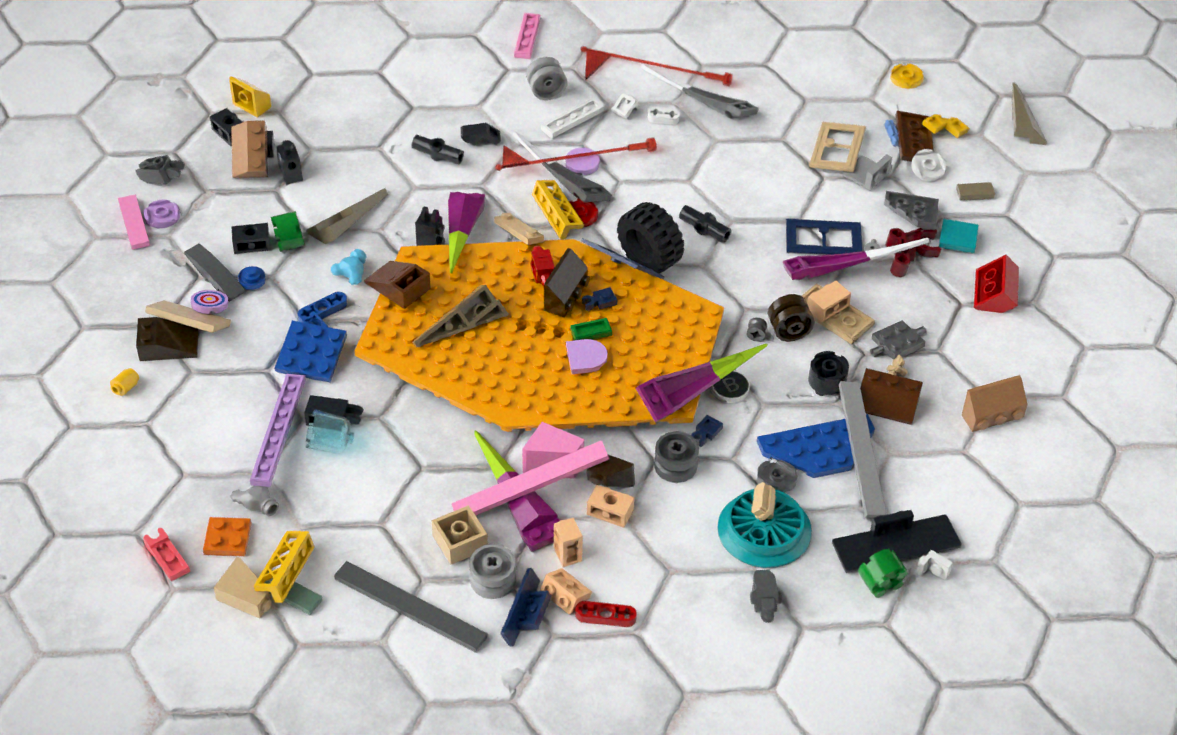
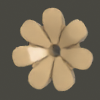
(897, 366)

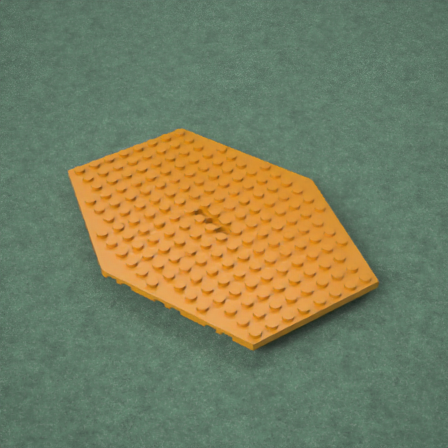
(519, 364)

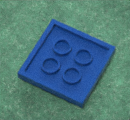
(311, 351)

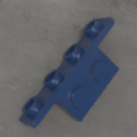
(526, 609)

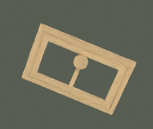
(822, 141)

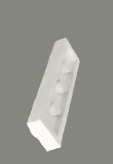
(572, 117)

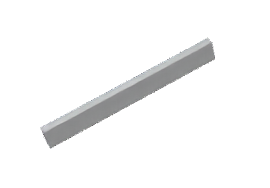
(862, 449)

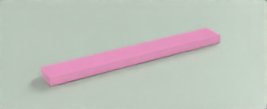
(534, 479)

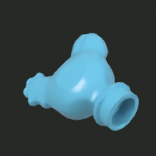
(351, 267)

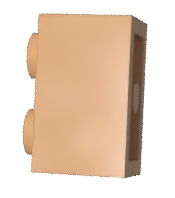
(829, 301)

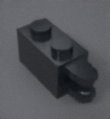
(429, 228)
(334, 406)

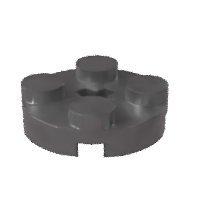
(768, 471)

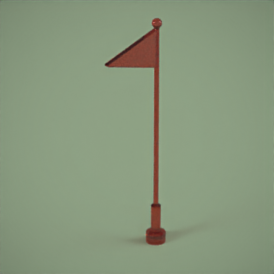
(597, 58)
(512, 159)

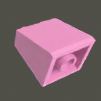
(548, 445)

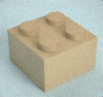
(459, 534)

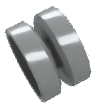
(546, 78)
(492, 571)

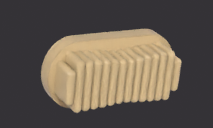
(763, 501)

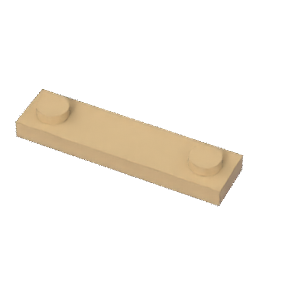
(519, 229)

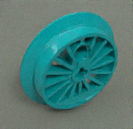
(753, 544)

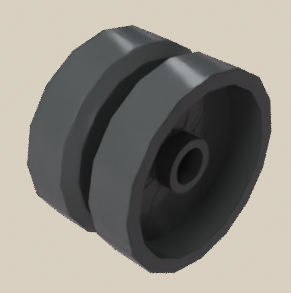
(676, 457)

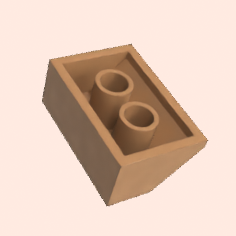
(249, 150)
(995, 403)

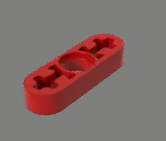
(589, 617)

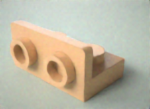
(565, 590)

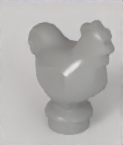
(256, 499)

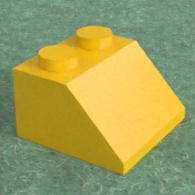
(249, 97)

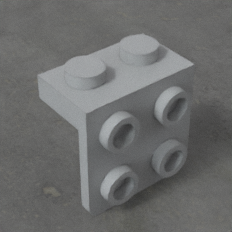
(869, 173)

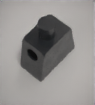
(288, 154)

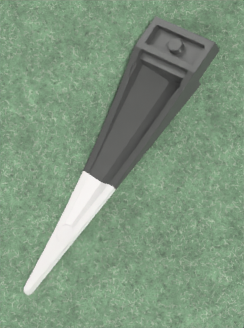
(725, 105)
(576, 184)

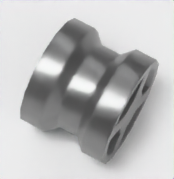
(756, 329)

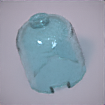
(329, 432)

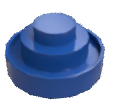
(251, 277)

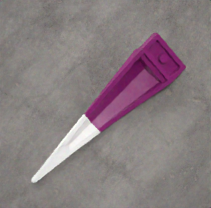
(824, 264)

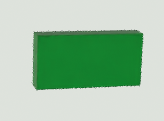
(591, 329)

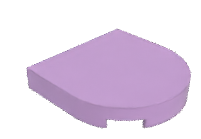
(586, 355)

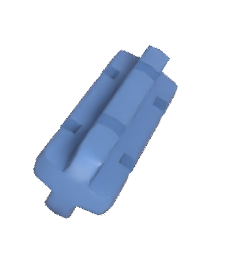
(892, 132)

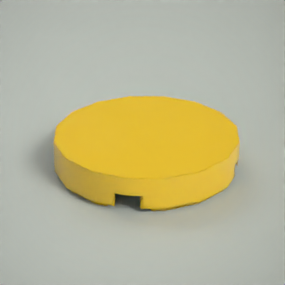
(906, 76)

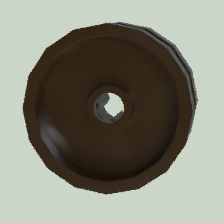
(791, 317)

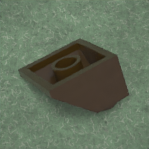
(612, 473)

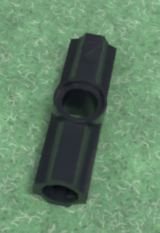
(437, 149)
(705, 223)

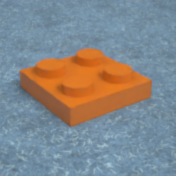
(227, 536)

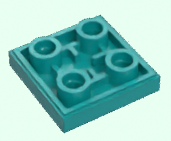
(958, 236)

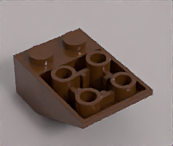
(400, 282)

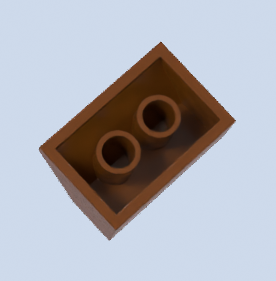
(890, 396)

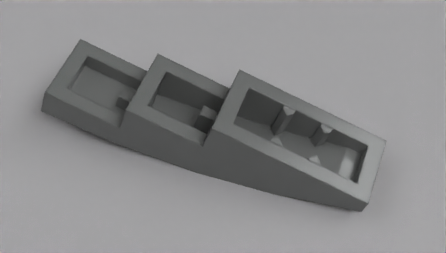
(214, 271)

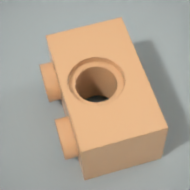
(610, 505)

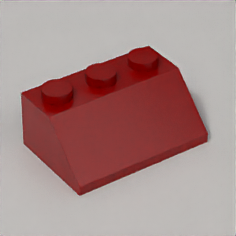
(997, 286)

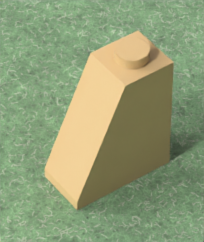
(237, 590)

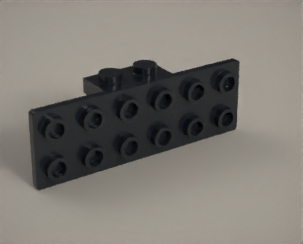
(898, 533)

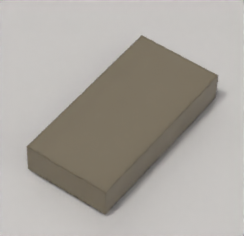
(975, 191)

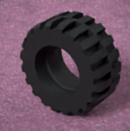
(650, 237)

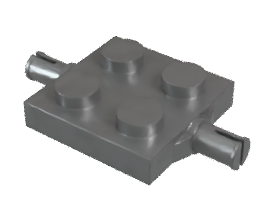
(898, 340)

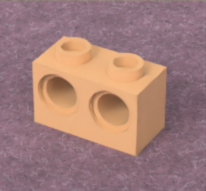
(568, 542)

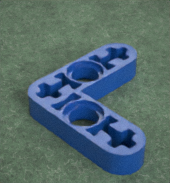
(311, 314)

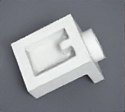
(625, 105)
(936, 564)

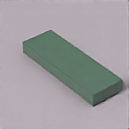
(301, 597)

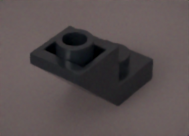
(475, 132)

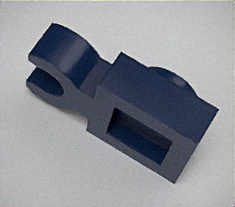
(602, 298)
(707, 428)

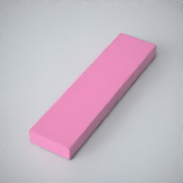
(527, 36)
(133, 222)

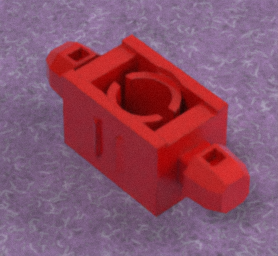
(541, 264)

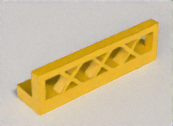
(551, 207)
(290, 563)

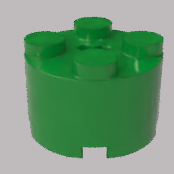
(287, 231)
(883, 572)

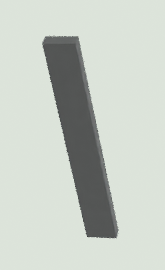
(411, 606)

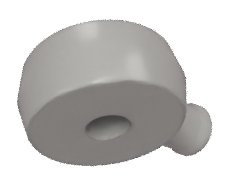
(872, 245)

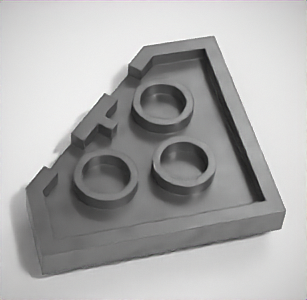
(916, 209)

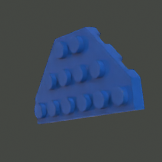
(813, 449)

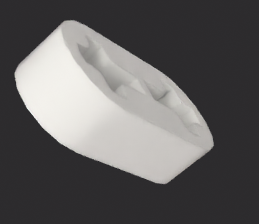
(663, 116)

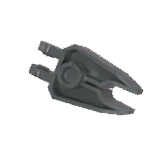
(159, 170)
(765, 594)

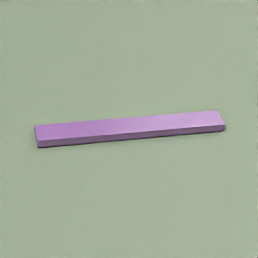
(277, 431)

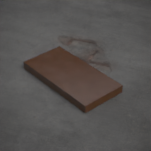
(912, 134)

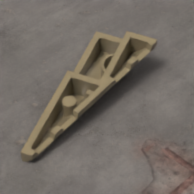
(1023, 119)
(338, 223)
(472, 311)

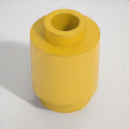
(124, 381)

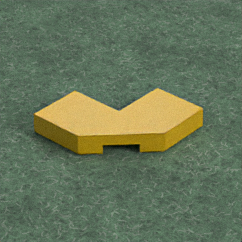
(936, 123)

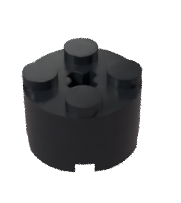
(827, 372)

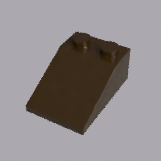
(165, 340)

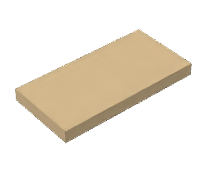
(187, 316)
(848, 323)

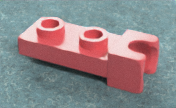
(166, 555)

